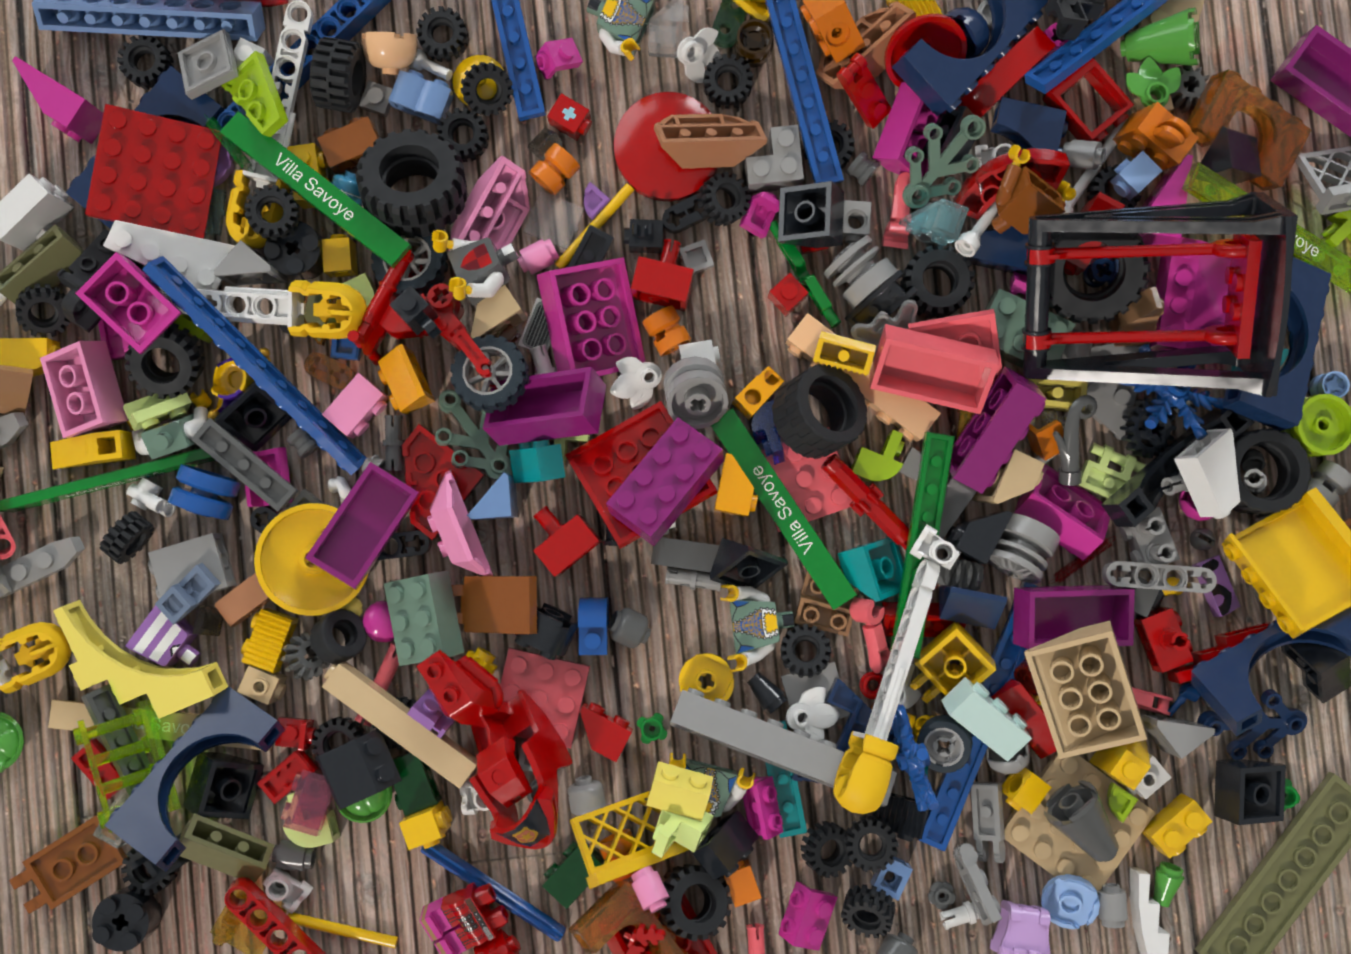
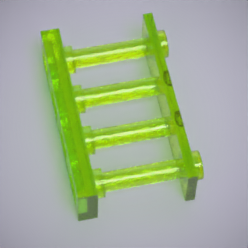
(149, 743)

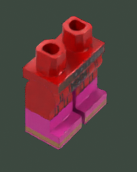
(463, 919)

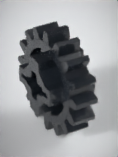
(1142, 440)

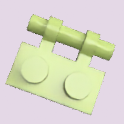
(1103, 480)

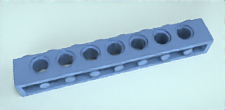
(153, 17)

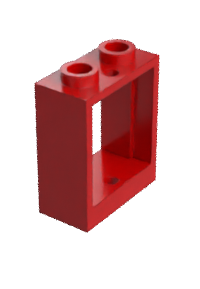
(1107, 90)

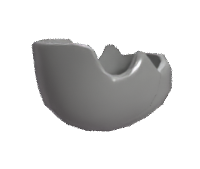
(1013, 766)

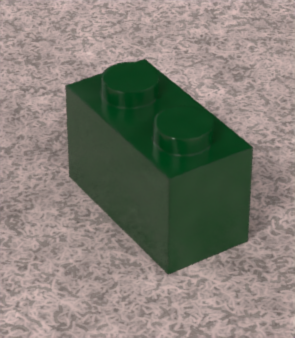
(418, 786)
(568, 878)

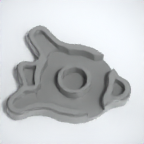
(872, 332)

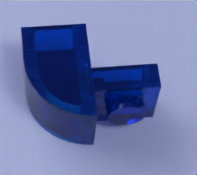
(766, 433)

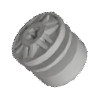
(859, 271)
(1024, 549)

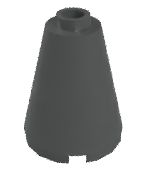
(1083, 820)

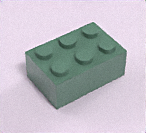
(1011, 319)
(423, 617)

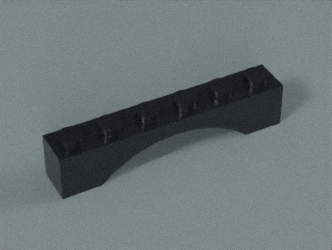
(1143, 491)

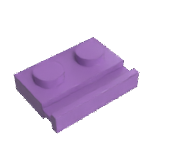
(429, 714)

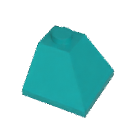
(874, 568)

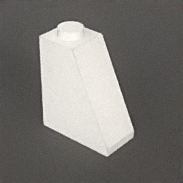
(1211, 473)

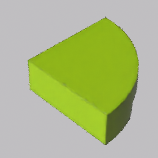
(1120, 801)

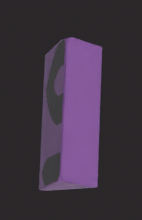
(1222, 598)

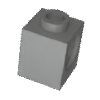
(860, 210)

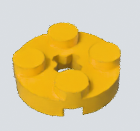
(712, 664)

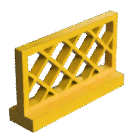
(623, 864)

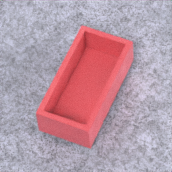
(933, 369)

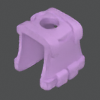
(1021, 930)

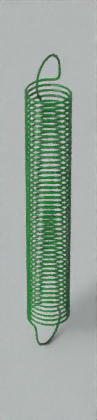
(240, 152)

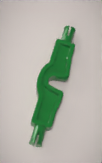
(808, 281)

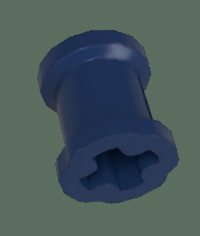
(1106, 273)

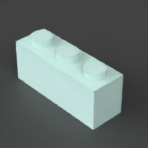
(987, 718)

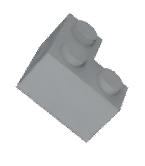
(781, 167)

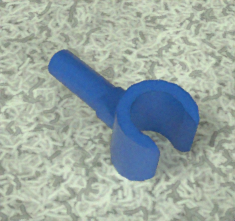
(1186, 691)

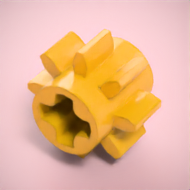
(484, 658)

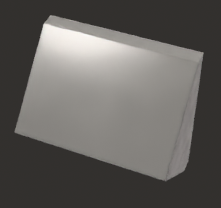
(247, 267)
(1176, 735)

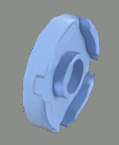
(1070, 901)

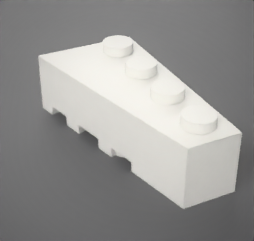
(188, 254)

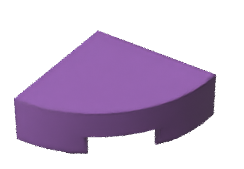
(594, 201)

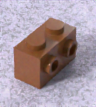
(347, 144)

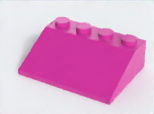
(1191, 294)
(591, 316)

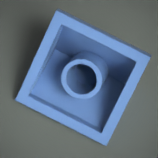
(498, 501)

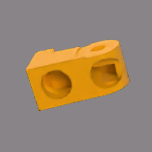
(757, 392)

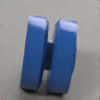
(203, 495)

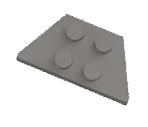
(1112, 397)

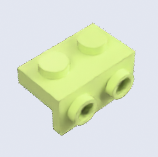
(150, 411)

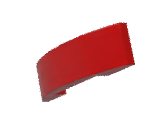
(1008, 72)

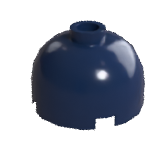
(974, 28)

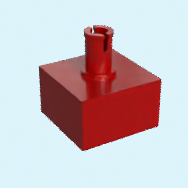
(663, 280)
(565, 542)

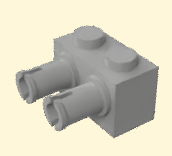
(1151, 540)

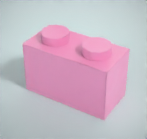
(356, 406)

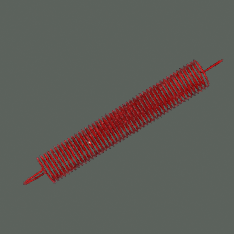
(1090, 558)

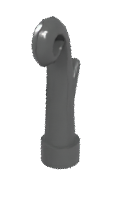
(1070, 471)

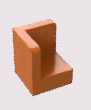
(1042, 439)

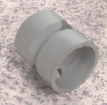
(1331, 481)

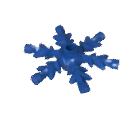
(1177, 397)
(913, 759)

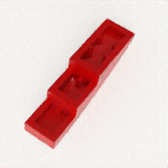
(1223, 640)

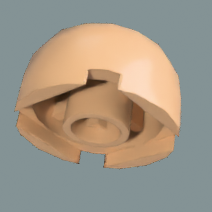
(389, 50)

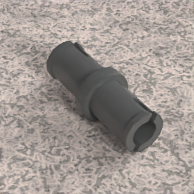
(393, 442)

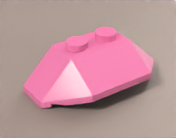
(494, 205)
(456, 529)

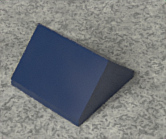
(970, 606)

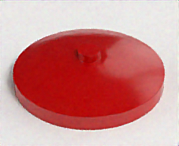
(643, 159)

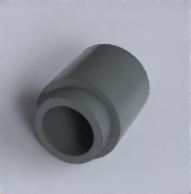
(293, 857)

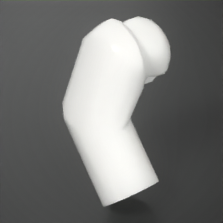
(339, 485)

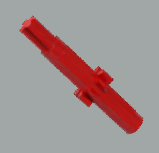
(866, 500)

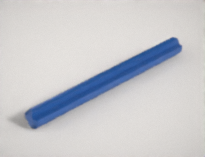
(503, 895)

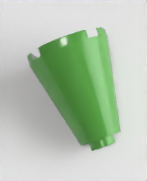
(1165, 41)

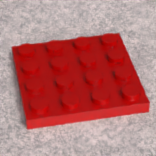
(153, 172)
(612, 457)

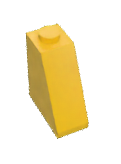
(1124, 763)

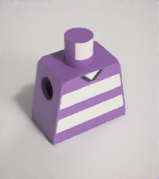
(163, 641)

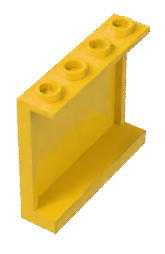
(1297, 563)

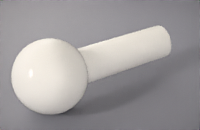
(422, 62)

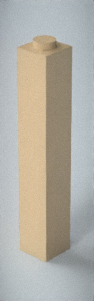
(392, 719)

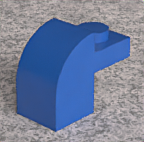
(593, 625)

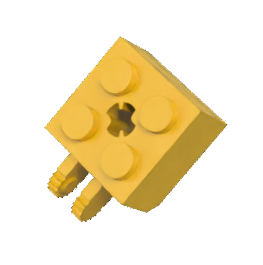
(936, 658)

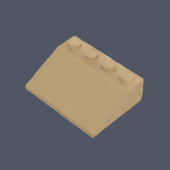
(1085, 691)

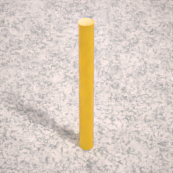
(598, 222)
(344, 930)

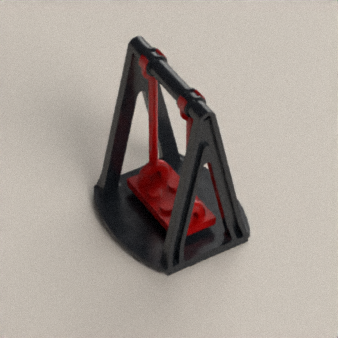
(1253, 307)

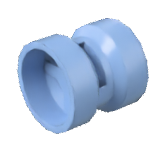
(1335, 384)

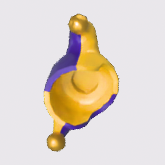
(230, 382)

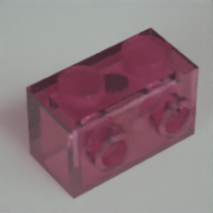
(309, 803)

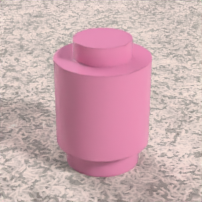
(537, 256)
(649, 889)

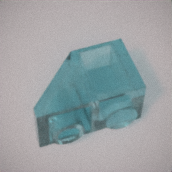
(940, 220)

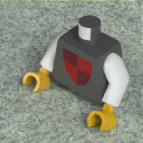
(477, 266)

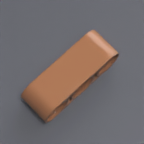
(242, 601)

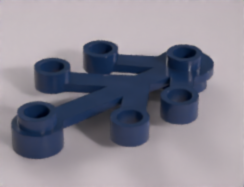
(1288, 722)

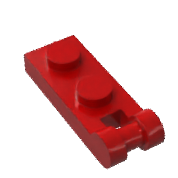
(864, 91)

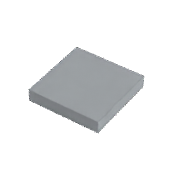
(207, 64)
(795, 686)

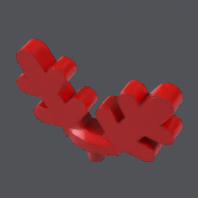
(644, 936)

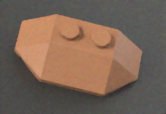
(876, 32)
(709, 139)

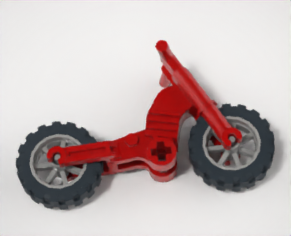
(474, 352)

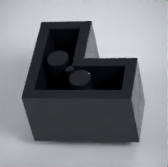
(1323, 668)

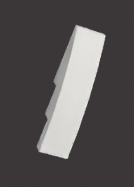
(1145, 915)

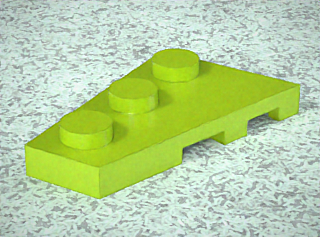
(258, 95)

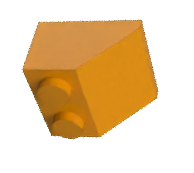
(405, 379)
(734, 490)

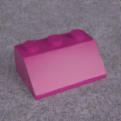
(903, 130)
(1068, 511)

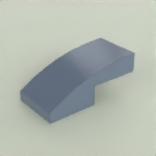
(188, 593)

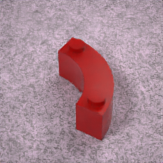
(981, 187)

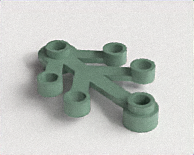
(939, 164)
(476, 440)

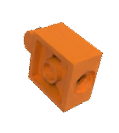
(832, 27)
(1156, 133)

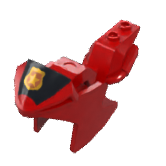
(476, 699)

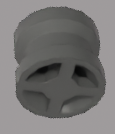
(862, 168)
(303, 443)

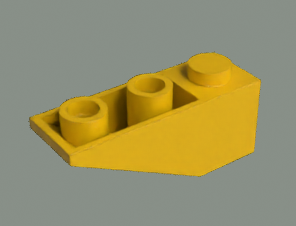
(93, 449)

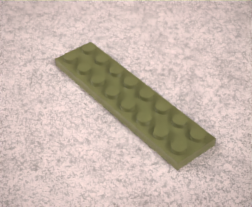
(1286, 875)

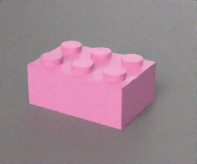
(84, 388)

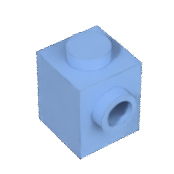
(1134, 175)

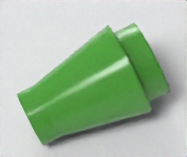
(1167, 882)

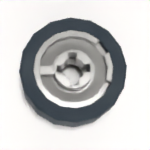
(946, 729)

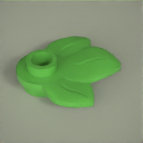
(1153, 81)

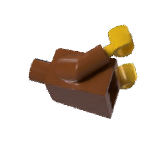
(1026, 195)

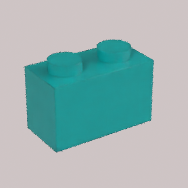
(537, 462)

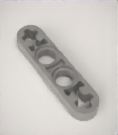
(1158, 579)

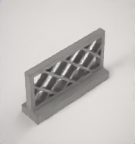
(1334, 198)

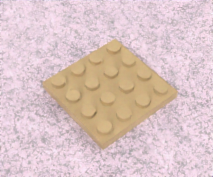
(1050, 847)

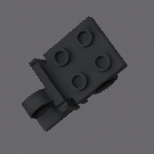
(1073, 15)
(80, 272)

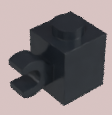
(644, 236)
(416, 312)

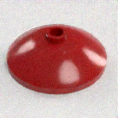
(935, 29)

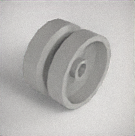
(695, 392)

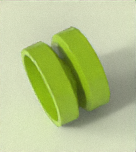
(1324, 425)

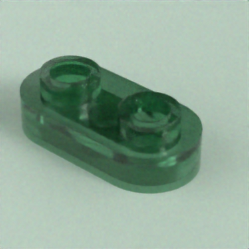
(730, 19)

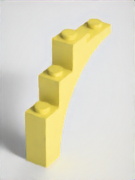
(128, 676)

